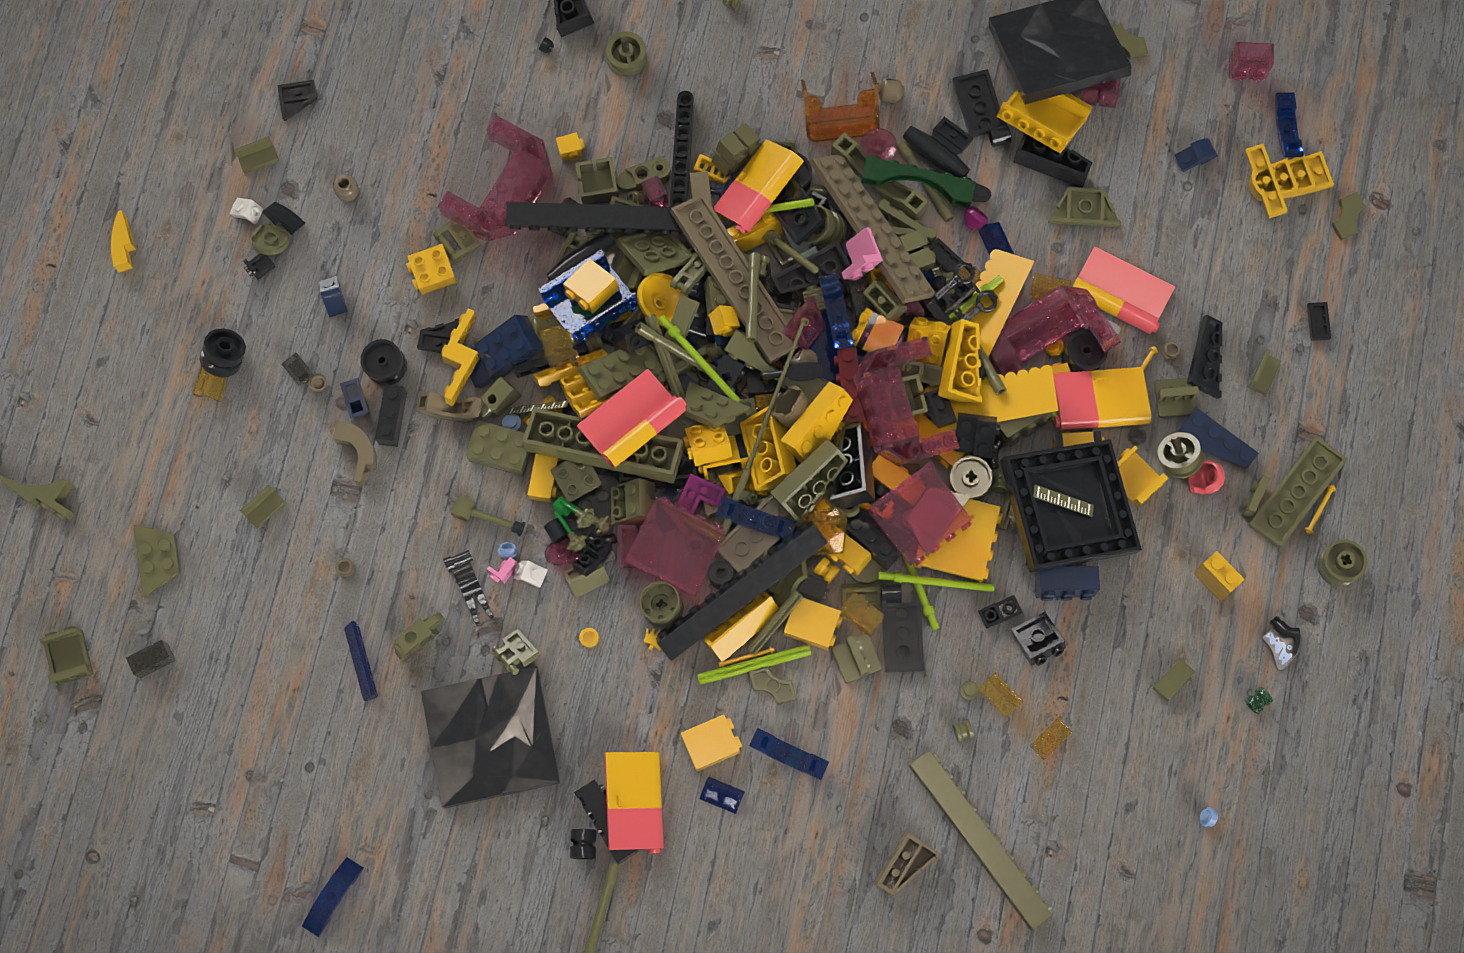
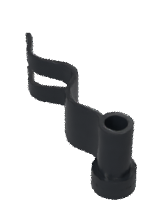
(696, 328)
(467, 582)

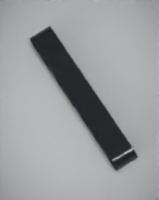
(682, 144)

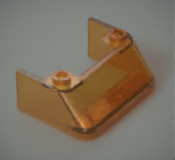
(832, 122)

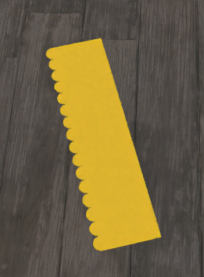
(1014, 273)
(1024, 397)

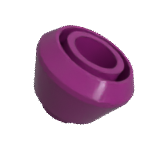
(974, 218)

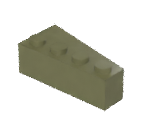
(809, 480)

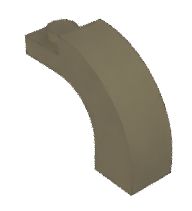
(435, 406)
(352, 436)

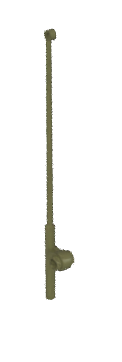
(746, 495)

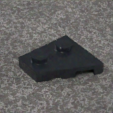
(296, 97)
(435, 338)
(939, 409)

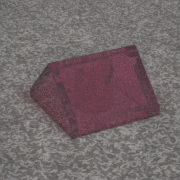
(812, 330)

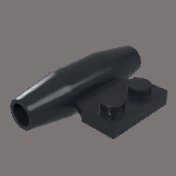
(942, 146)
(602, 242)

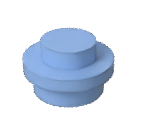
(511, 422)
(507, 550)
(1208, 817)

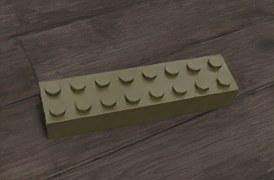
(559, 437)

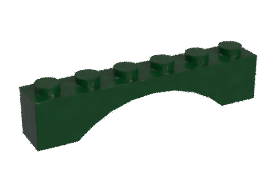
(956, 190)

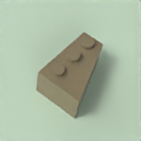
(904, 863)

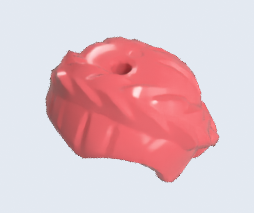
(1207, 479)

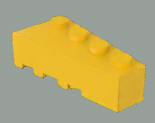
(817, 422)

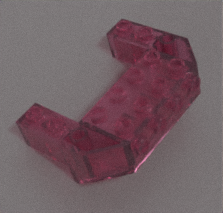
(519, 182)
(1048, 322)
(888, 407)

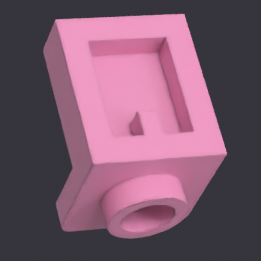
(506, 569)

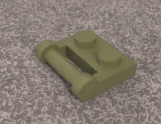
(463, 237)

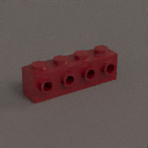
(848, 365)

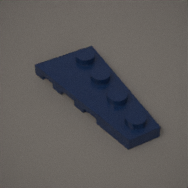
(1218, 440)

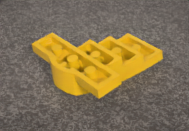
(1285, 178)
(573, 385)

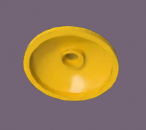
(657, 289)

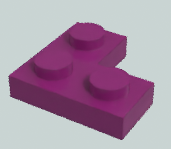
(697, 489)

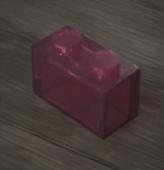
(654, 192)

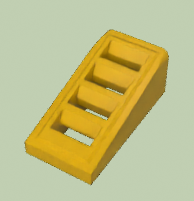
(707, 162)

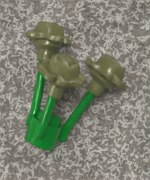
(585, 519)

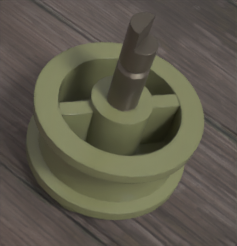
(626, 53)
(1180, 455)

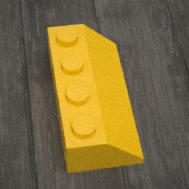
(773, 459)

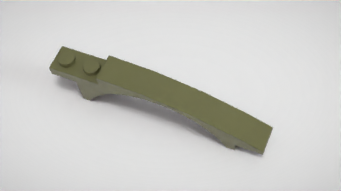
(46, 495)

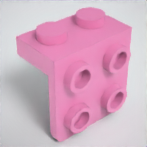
(863, 254)

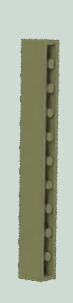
(980, 840)

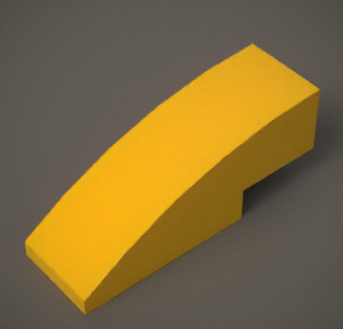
(121, 243)

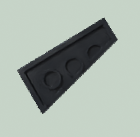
(1207, 358)

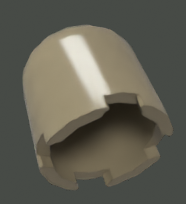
(790, 406)

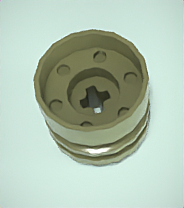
(830, 231)
(652, 598)

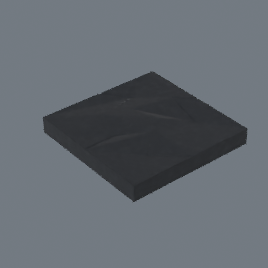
(1058, 48)
(1061, 536)
(490, 737)

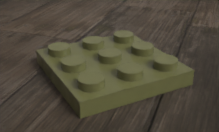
(654, 251)

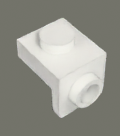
(247, 210)
(530, 573)

